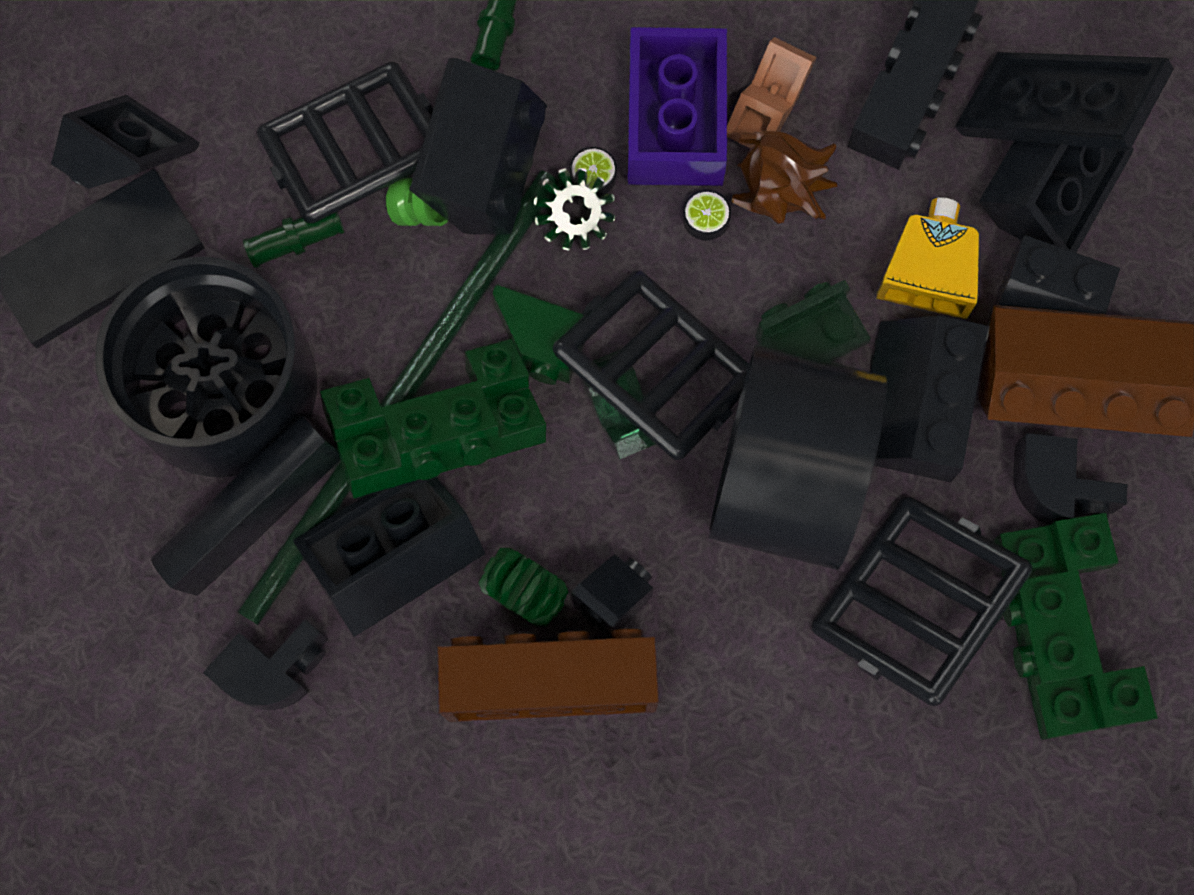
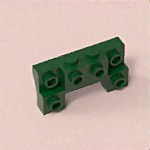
(436, 430)
(1057, 636)

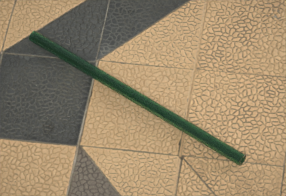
(404, 388)

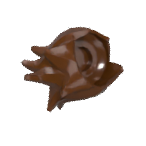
(783, 175)

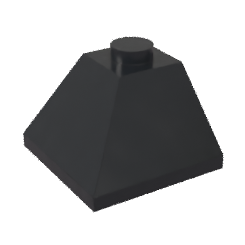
(116, 142)

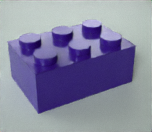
(677, 106)

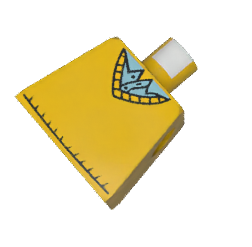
(935, 263)

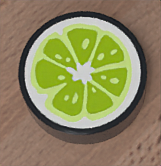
(598, 164)
(706, 215)

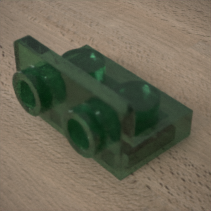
(816, 327)

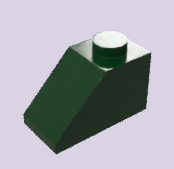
(534, 330)

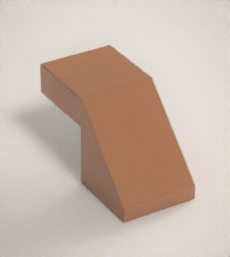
(772, 91)

